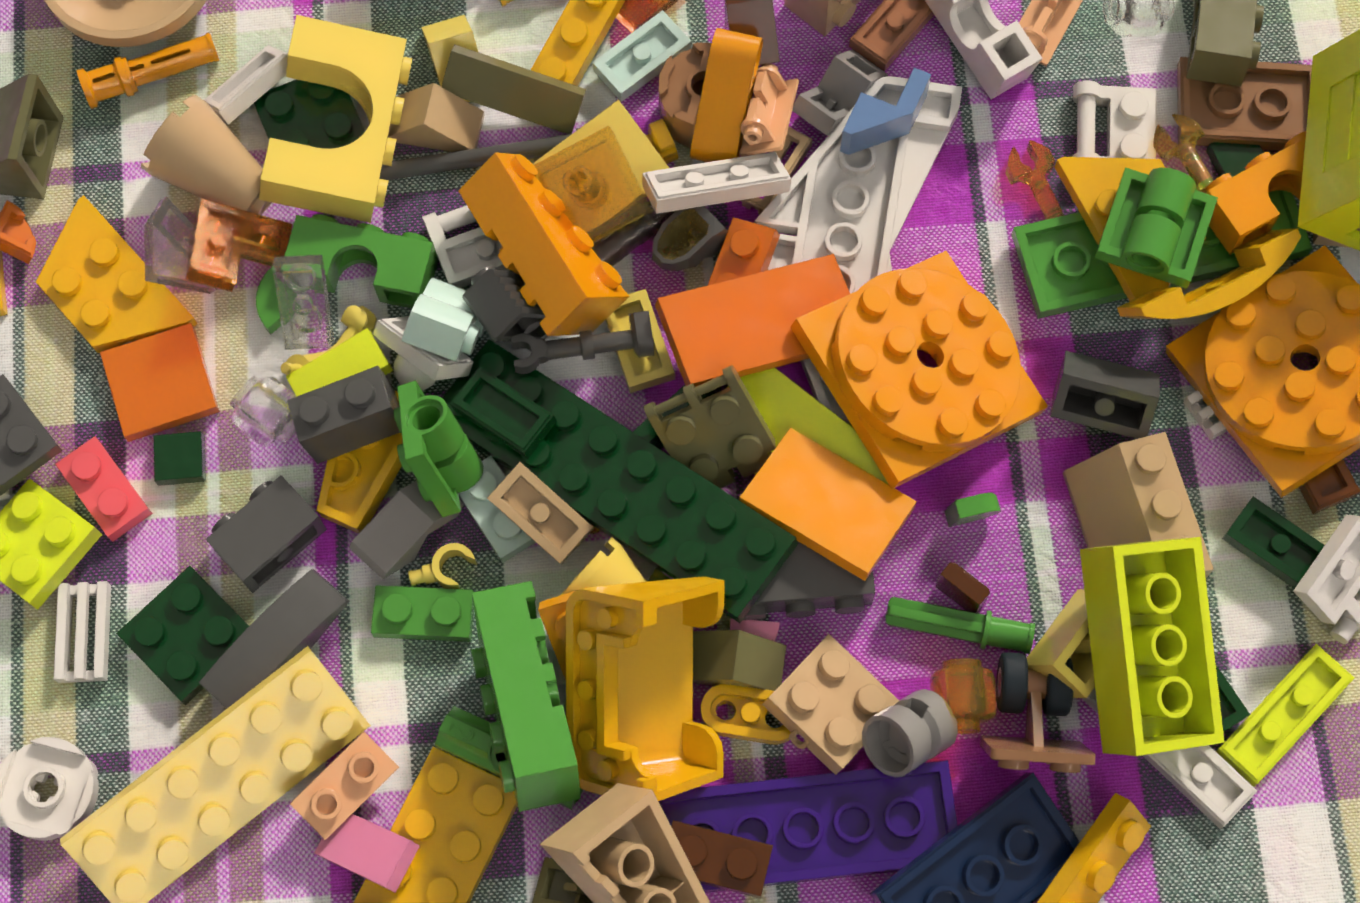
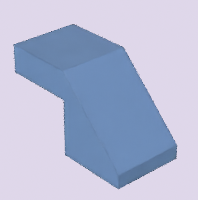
(878, 121)

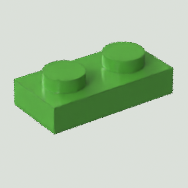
(422, 613)

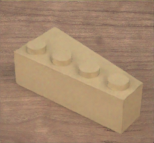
(625, 851)

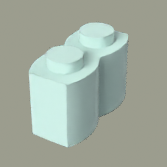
(442, 322)

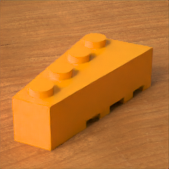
(543, 246)

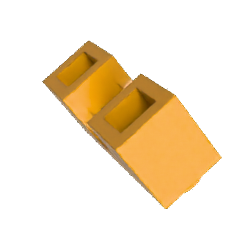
(1244, 201)

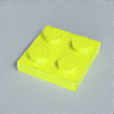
(40, 543)

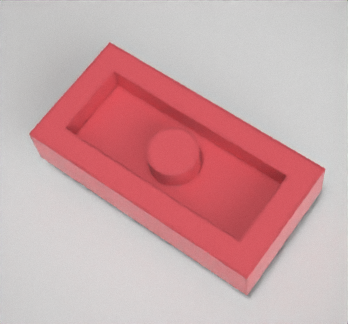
(103, 489)

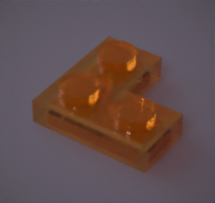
(225, 236)

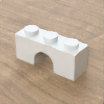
(994, 52)

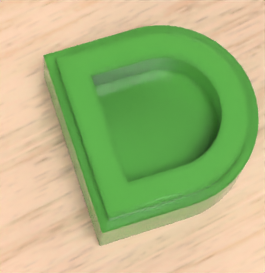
(972, 509)

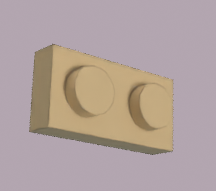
(540, 513)

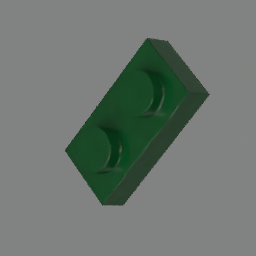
(1273, 542)

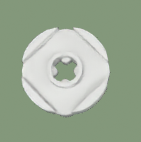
(33, 763)

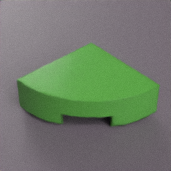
(267, 302)

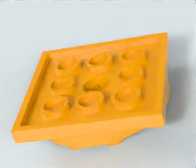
(1240, 363)
(898, 406)

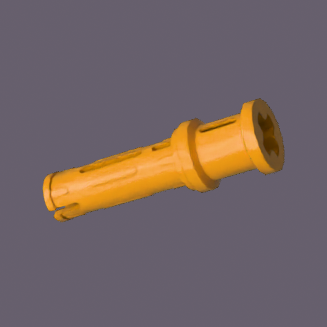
(125, 76)

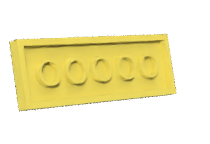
(215, 782)

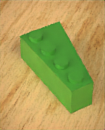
(523, 698)

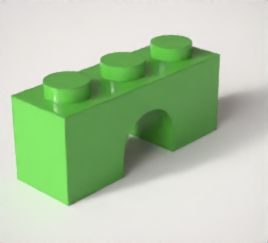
(401, 262)

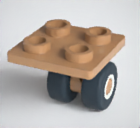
(1013, 687)

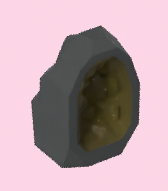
(687, 239)

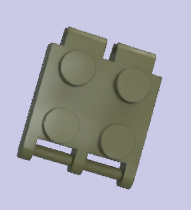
(714, 431)

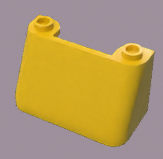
(635, 685)

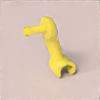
(354, 317)

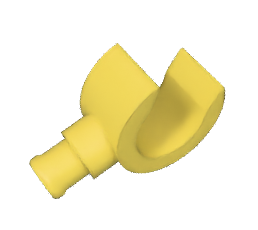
(432, 572)

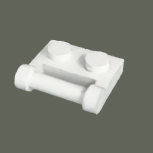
(1129, 120)
(465, 253)

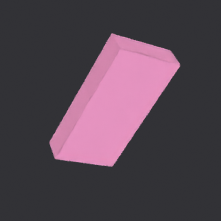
(369, 851)

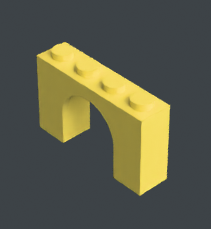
(347, 177)

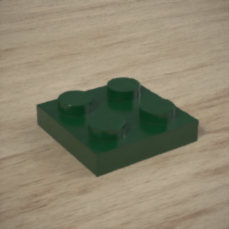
(309, 115)
(183, 633)

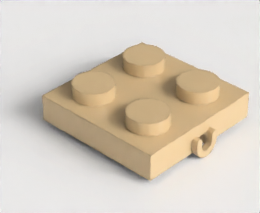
(829, 703)

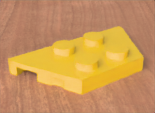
(1093, 188)
(103, 284)

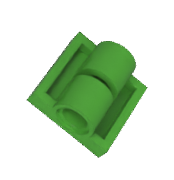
(1157, 225)
(435, 448)

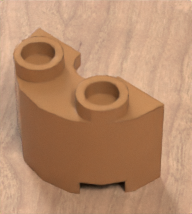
(681, 91)

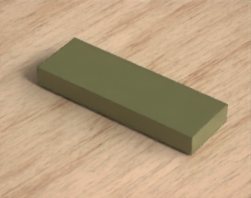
(513, 89)

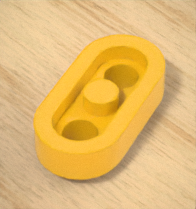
(749, 715)

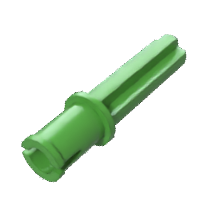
(960, 624)

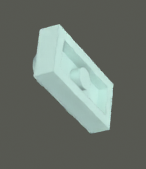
(640, 55)
(499, 530)

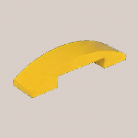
(1257, 263)

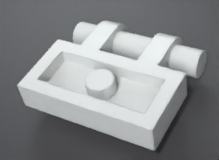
(1333, 581)

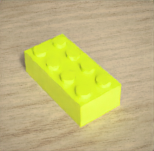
(1152, 646)

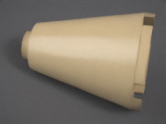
(205, 158)

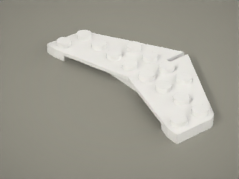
(859, 199)

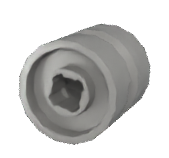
(909, 733)

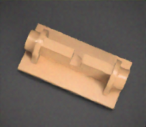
(1046, 24)
(768, 112)
(344, 785)

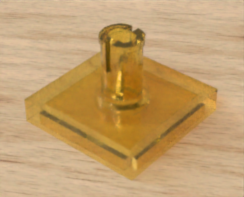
(595, 184)

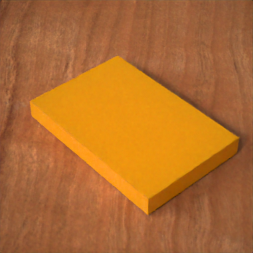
(828, 503)

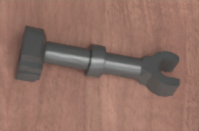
(586, 345)

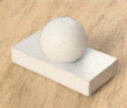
(417, 363)

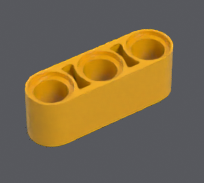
(725, 95)

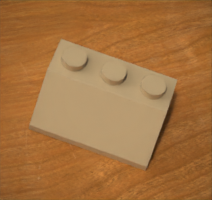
(1133, 496)

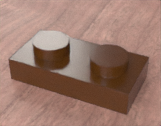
(725, 859)

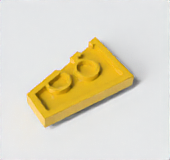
(358, 483)

